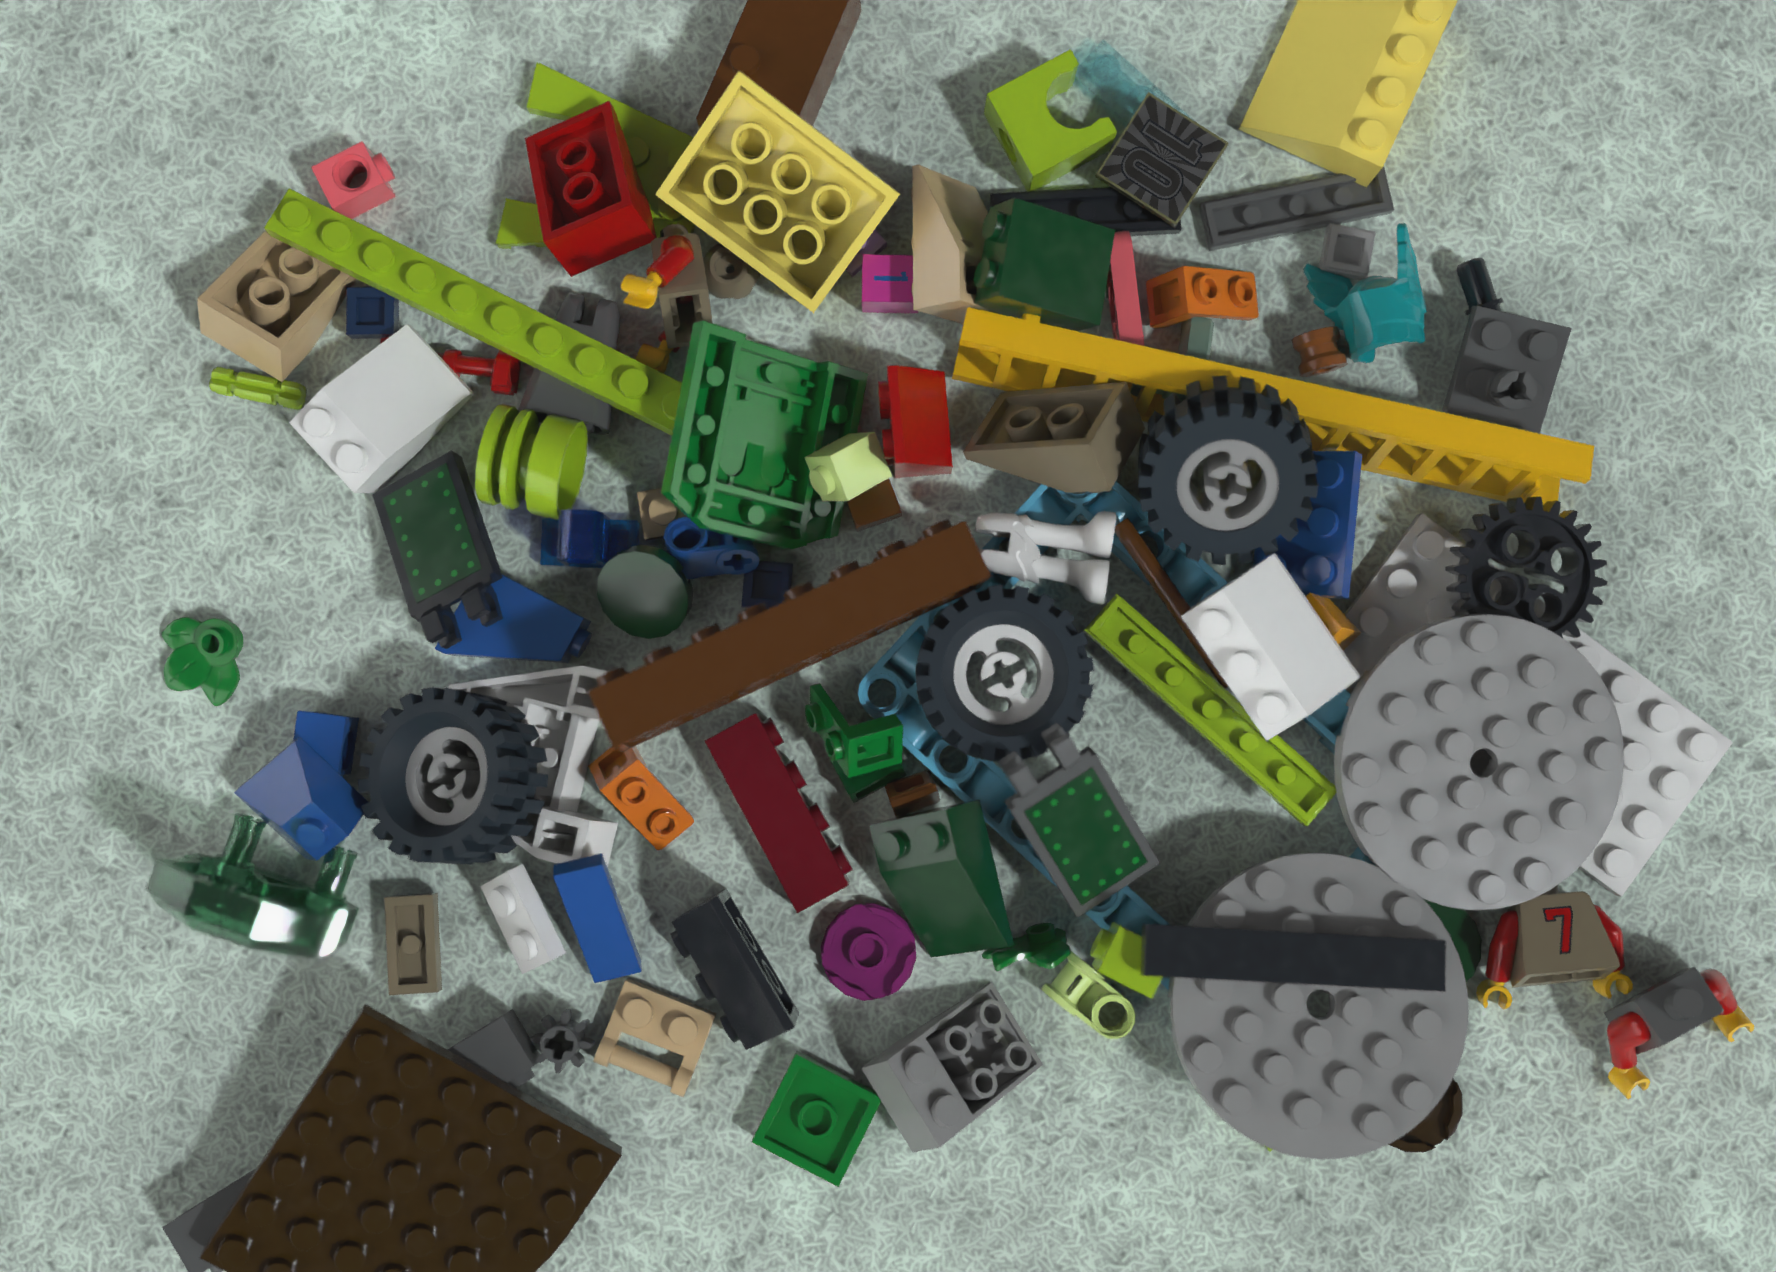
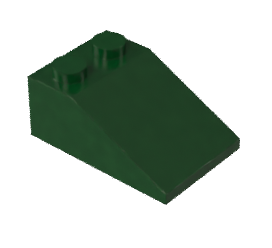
(944, 878)

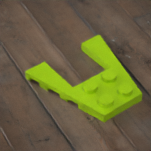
(652, 145)

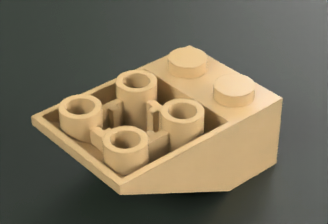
(945, 244)

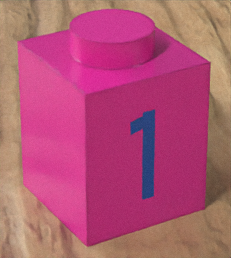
(887, 284)

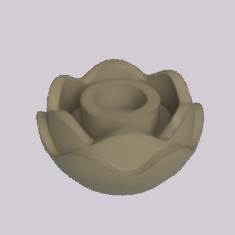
(724, 284)

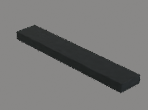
(1293, 957)

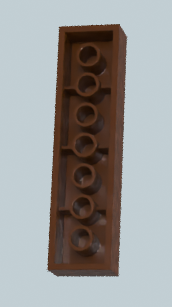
(789, 636)

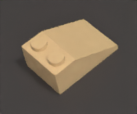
(272, 305)

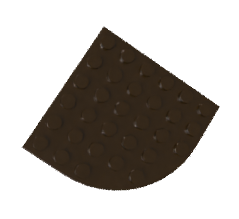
(412, 1169)

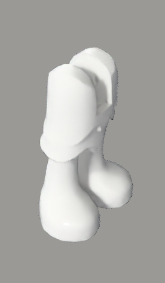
(1027, 563)

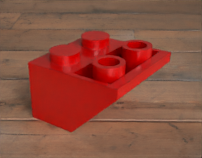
(918, 421)

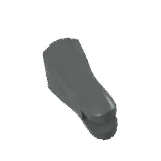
(552, 396)

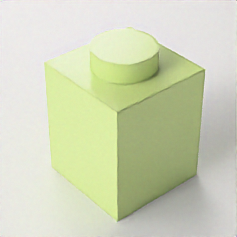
(847, 467)

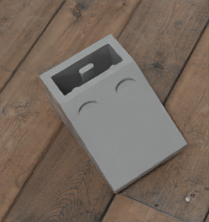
(952, 1069)

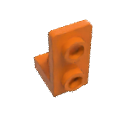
(1201, 293)
(640, 796)

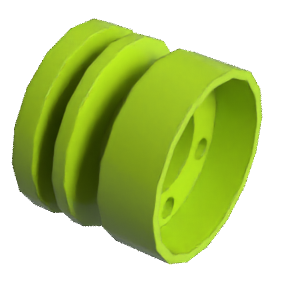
(530, 461)

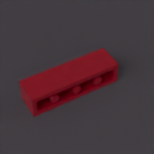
(778, 811)

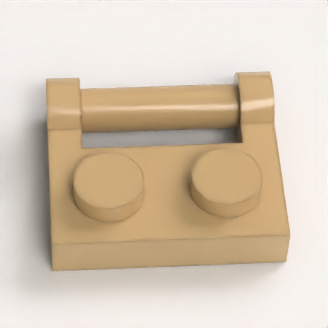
(662, 1022)

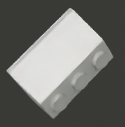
(1270, 647)

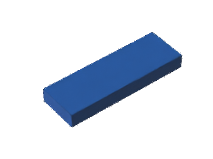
(597, 917)

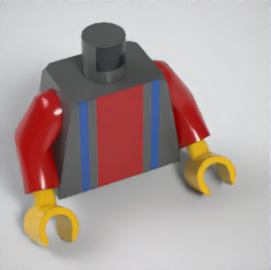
(1665, 1014)

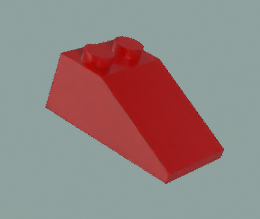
(588, 190)

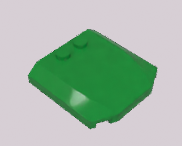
(744, 436)

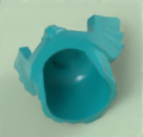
(1377, 307)

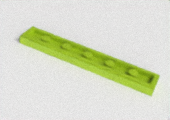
(1210, 710)

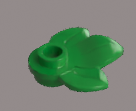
(198, 661)
(1040, 945)

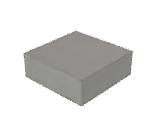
(1347, 251)

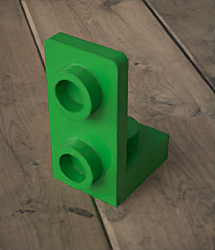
(855, 747)

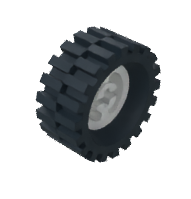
(974, 627)

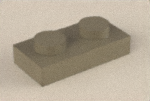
(413, 944)

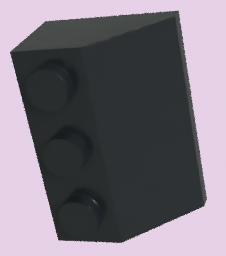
(734, 971)

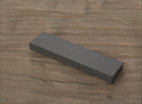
(1293, 209)

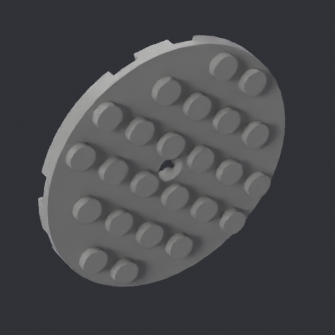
(1410, 749)
(1330, 1080)

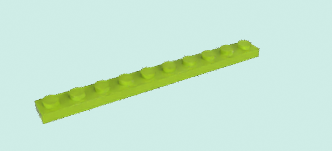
(476, 310)

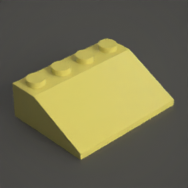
(1346, 80)
(777, 192)

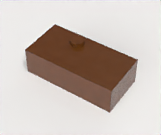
(787, 51)

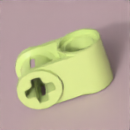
(1088, 996)

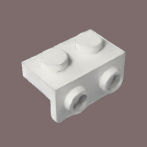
(522, 919)

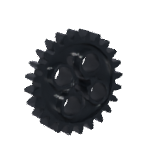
(1539, 534)

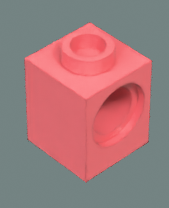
(336, 175)

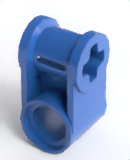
(709, 551)

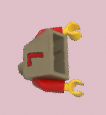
(682, 291)
(1554, 942)

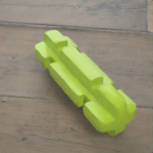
(258, 388)

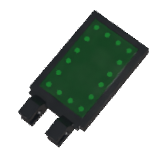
(440, 547)

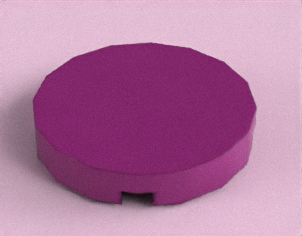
(868, 933)

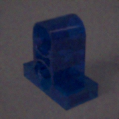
(585, 538)

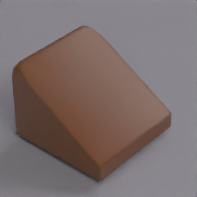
(874, 506)
(912, 793)

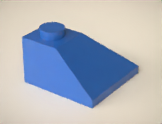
(304, 800)

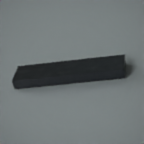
(1096, 205)

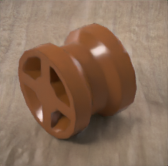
(1319, 351)

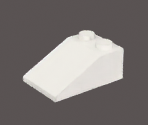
(382, 410)

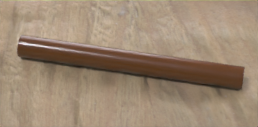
(1162, 585)

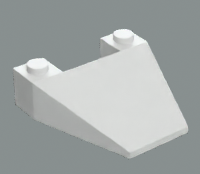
(567, 726)

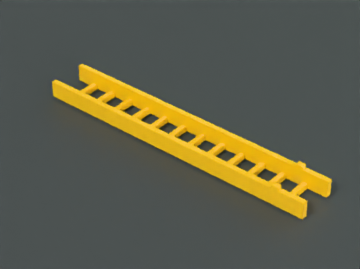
(1390, 435)

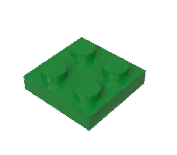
(817, 1118)

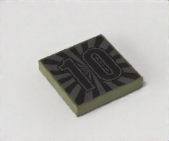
(1161, 159)

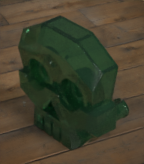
(253, 905)

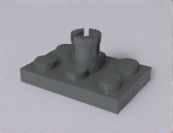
(1506, 369)

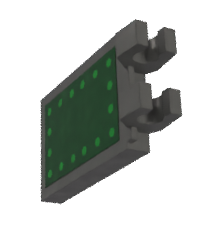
(1078, 823)

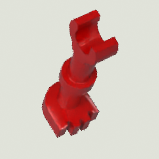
(503, 369)

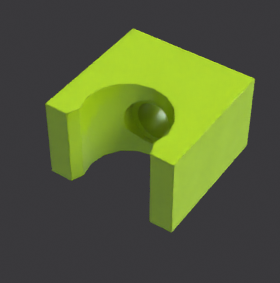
(1031, 136)

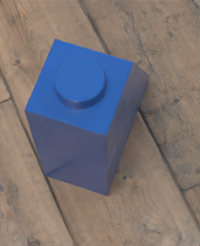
(530, 628)

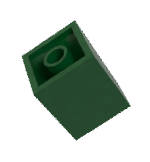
(1043, 265)

